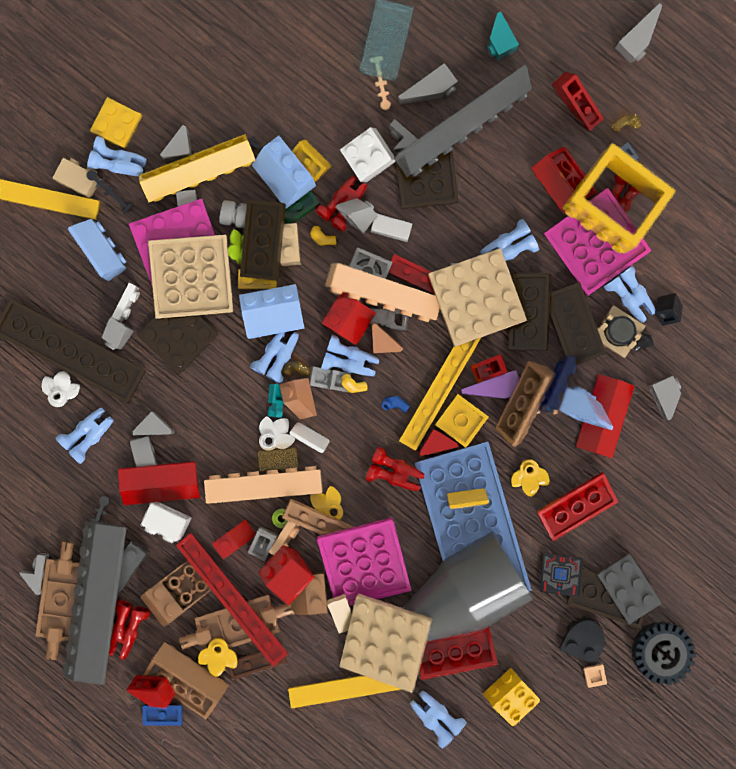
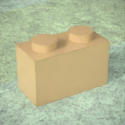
(74, 177)
(290, 246)

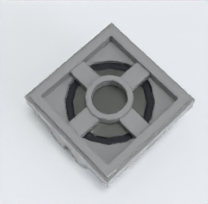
(370, 263)

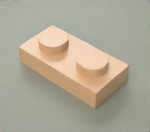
(288, 532)

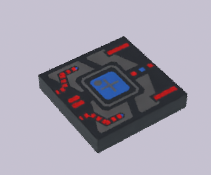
(561, 575)

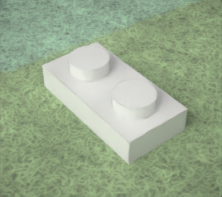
(122, 310)

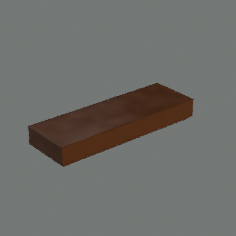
(252, 664)

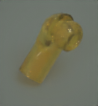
(632, 120)
(296, 366)

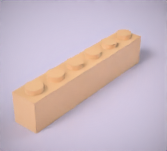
(382, 291)
(263, 486)

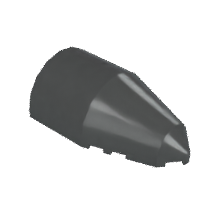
(470, 591)

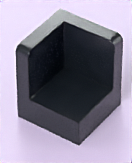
(669, 309)

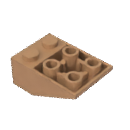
(175, 593)

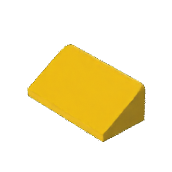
(311, 159)
(467, 498)

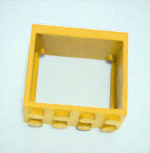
(636, 176)

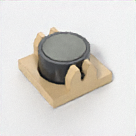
(620, 330)

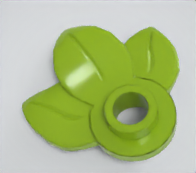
(236, 246)

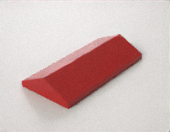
(615, 399)
(158, 483)
(577, 506)
(458, 654)

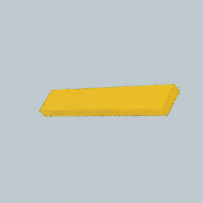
(49, 199)
(336, 690)

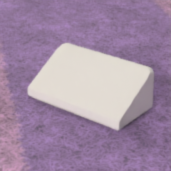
(391, 227)
(309, 437)

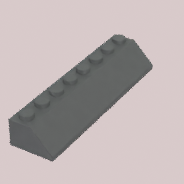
(464, 122)
(94, 602)

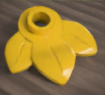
(530, 480)
(325, 503)
(217, 659)

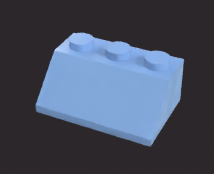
(283, 172)
(98, 248)
(271, 311)
(585, 408)

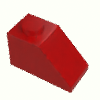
(234, 539)
(152, 690)

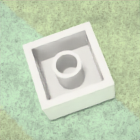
(368, 154)
(166, 522)

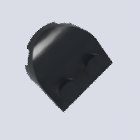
(584, 640)

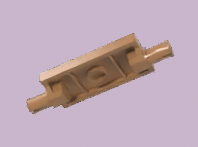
(57, 600)
(223, 625)

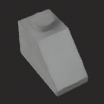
(358, 213)
(116, 334)
(666, 396)

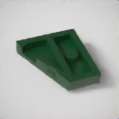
(301, 208)

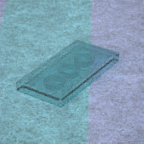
(386, 39)

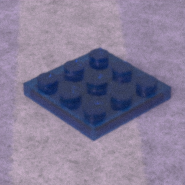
(564, 367)

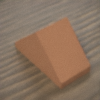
(383, 341)

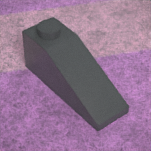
(131, 560)

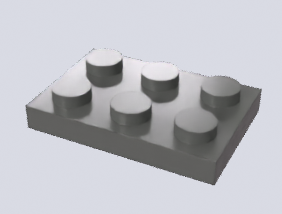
(628, 588)

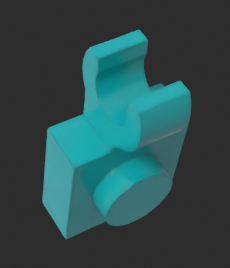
(276, 399)

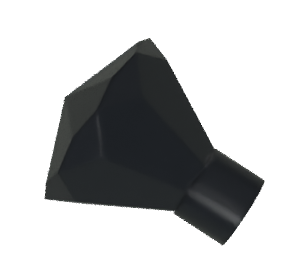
(644, 341)

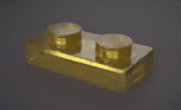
(278, 459)

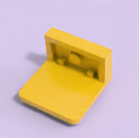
(511, 697)

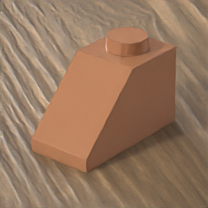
(298, 398)

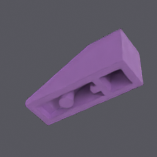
(497, 387)

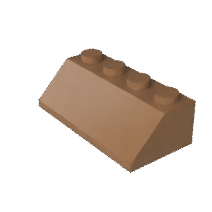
(525, 402)
(191, 682)

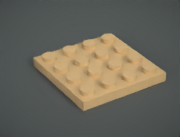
(190, 276)
(477, 297)
(385, 642)

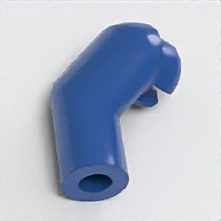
(393, 402)

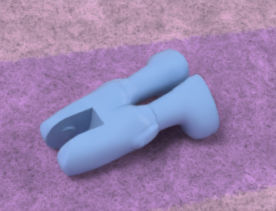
(122, 161)
(504, 242)
(634, 300)
(282, 351)
(355, 359)
(90, 429)
(430, 716)

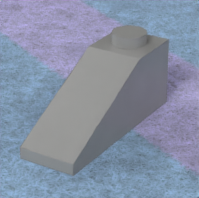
(633, 45)
(433, 86)

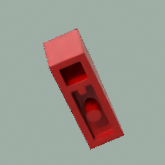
(577, 100)

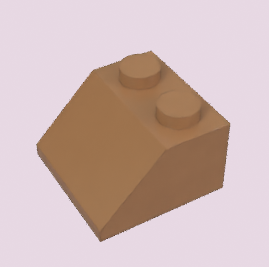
(313, 598)

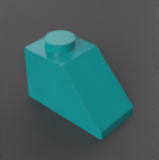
(502, 40)

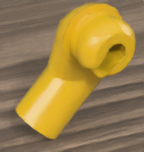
(320, 238)
(351, 386)

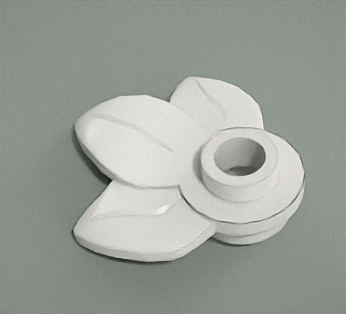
(59, 385)
(277, 431)

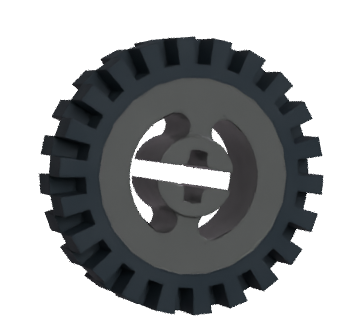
(652, 668)

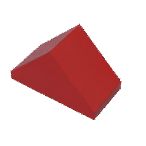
(488, 369)
(436, 442)

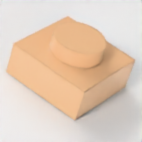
(594, 675)

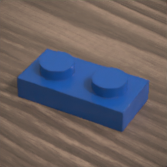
(163, 716)

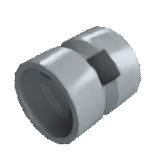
(233, 214)

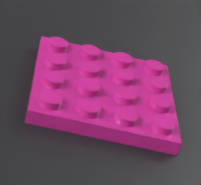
(180, 222)
(588, 257)
(365, 561)

